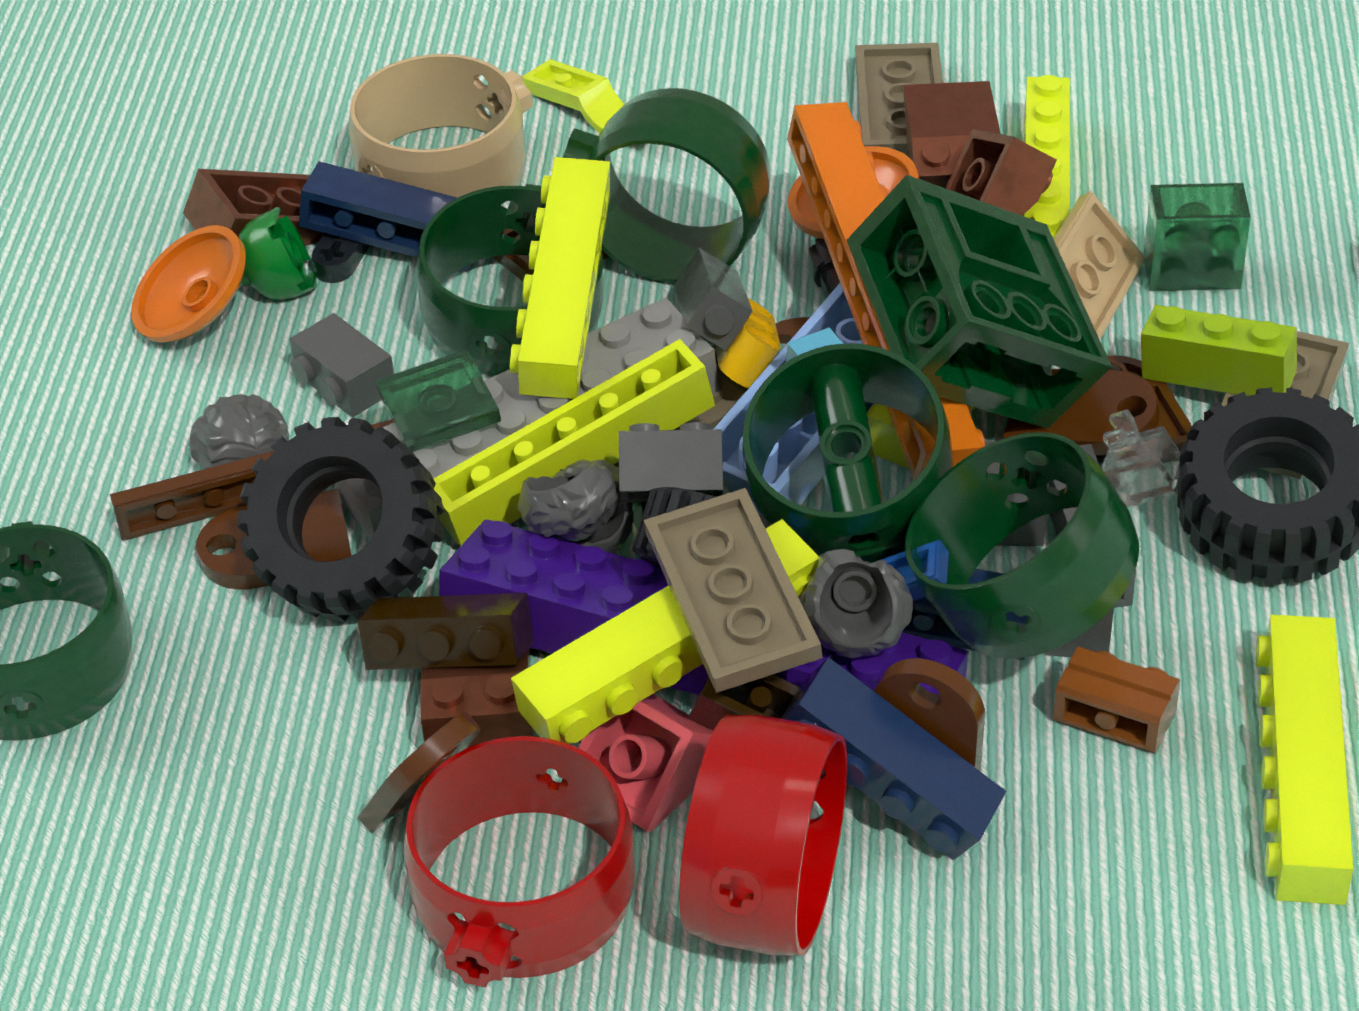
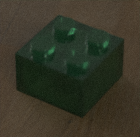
(1196, 236)

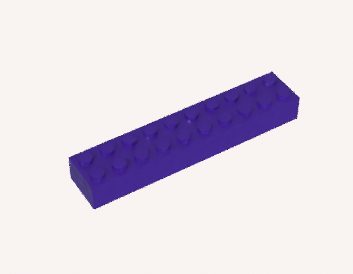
(583, 587)

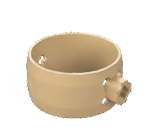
(441, 93)

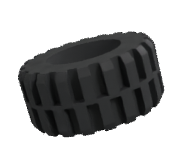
(292, 481)
(1259, 535)

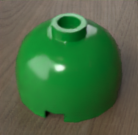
(275, 257)

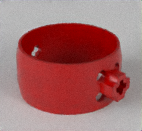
(750, 853)
(549, 931)

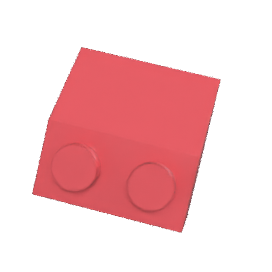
(651, 756)

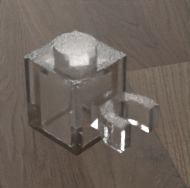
(1142, 463)

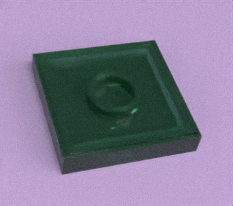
(438, 400)

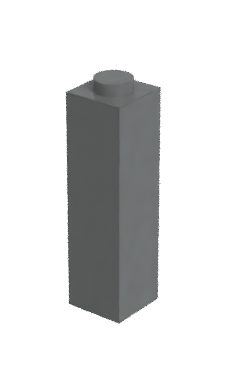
(712, 299)

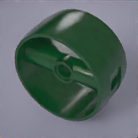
(835, 386)

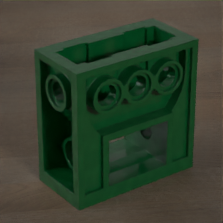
(978, 302)

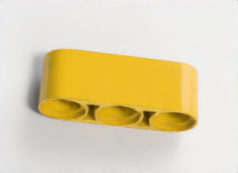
(751, 349)

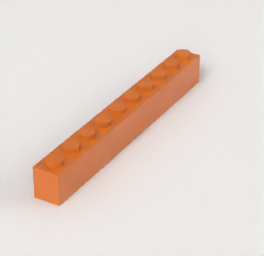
(843, 194)

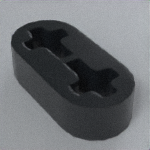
(336, 258)

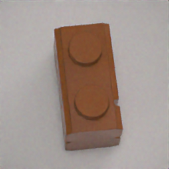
(1116, 699)

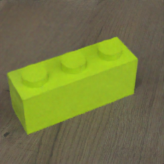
(1217, 351)

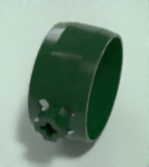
(697, 126)
(463, 234)
(1062, 586)
(89, 669)

